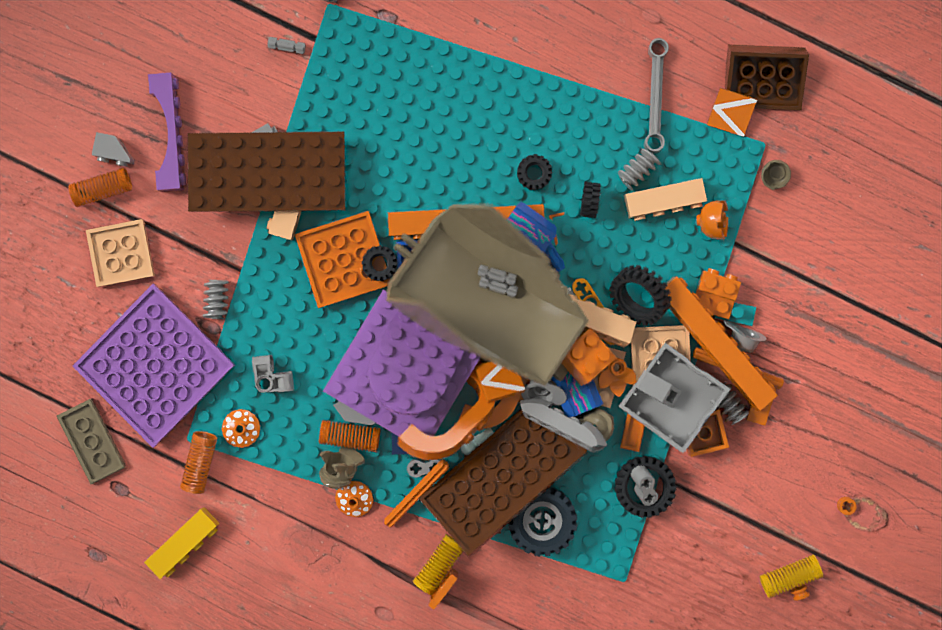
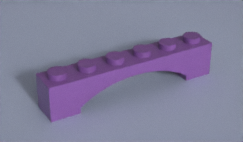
(170, 174)

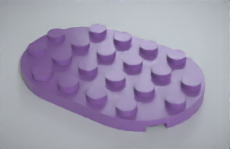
(411, 367)

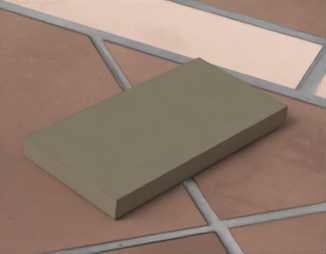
(91, 441)

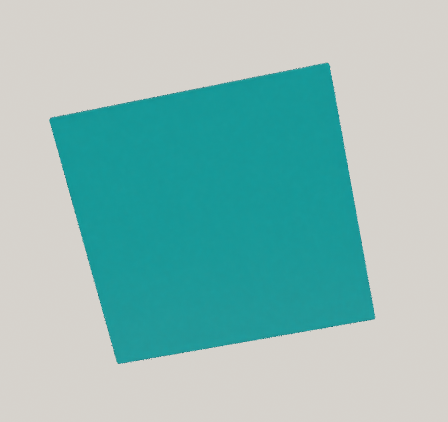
(445, 129)

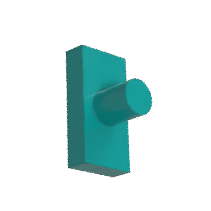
(741, 314)

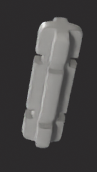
(286, 45)
(496, 275)
(498, 286)

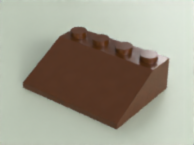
(768, 74)

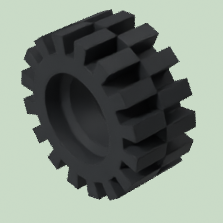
(534, 160)
(590, 199)
(391, 263)

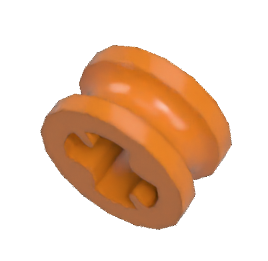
(846, 499)
(800, 593)

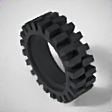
(651, 284)
(662, 502)

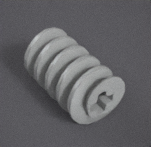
(637, 168)
(215, 299)
(731, 408)

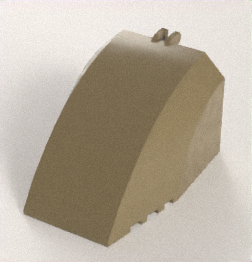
(443, 295)

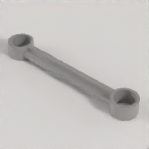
(656, 95)

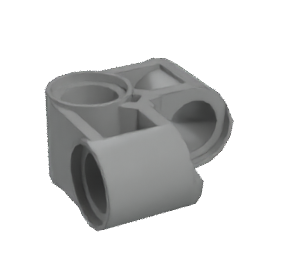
(264, 368)

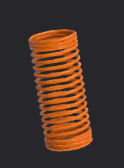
(123, 180)
(324, 436)
(197, 462)

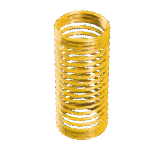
(808, 573)
(425, 577)

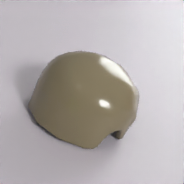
(776, 174)

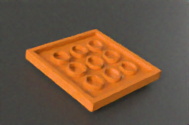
(335, 258)

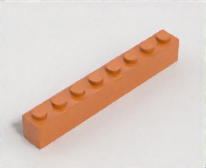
(416, 222)
(719, 346)

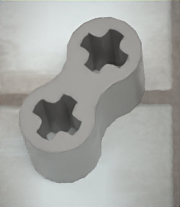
(425, 465)
(644, 485)

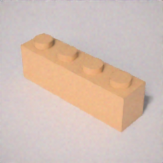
(665, 198)
(284, 224)
(606, 324)

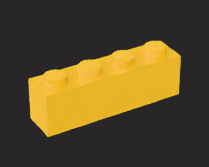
(178, 546)

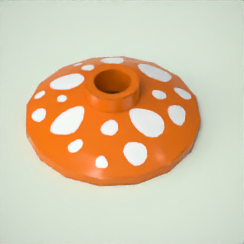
(250, 426)
(357, 492)

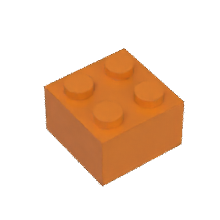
(587, 357)
(710, 437)

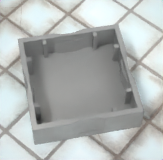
(694, 406)

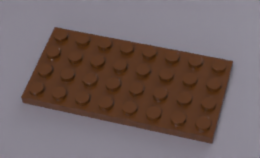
(266, 171)
(499, 480)

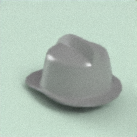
(746, 338)
(549, 392)

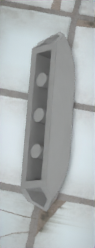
(583, 434)

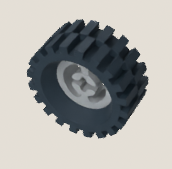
(563, 522)

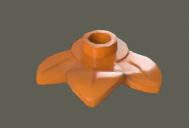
(616, 379)

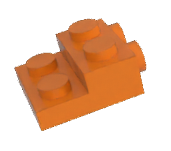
(718, 292)

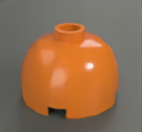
(714, 220)

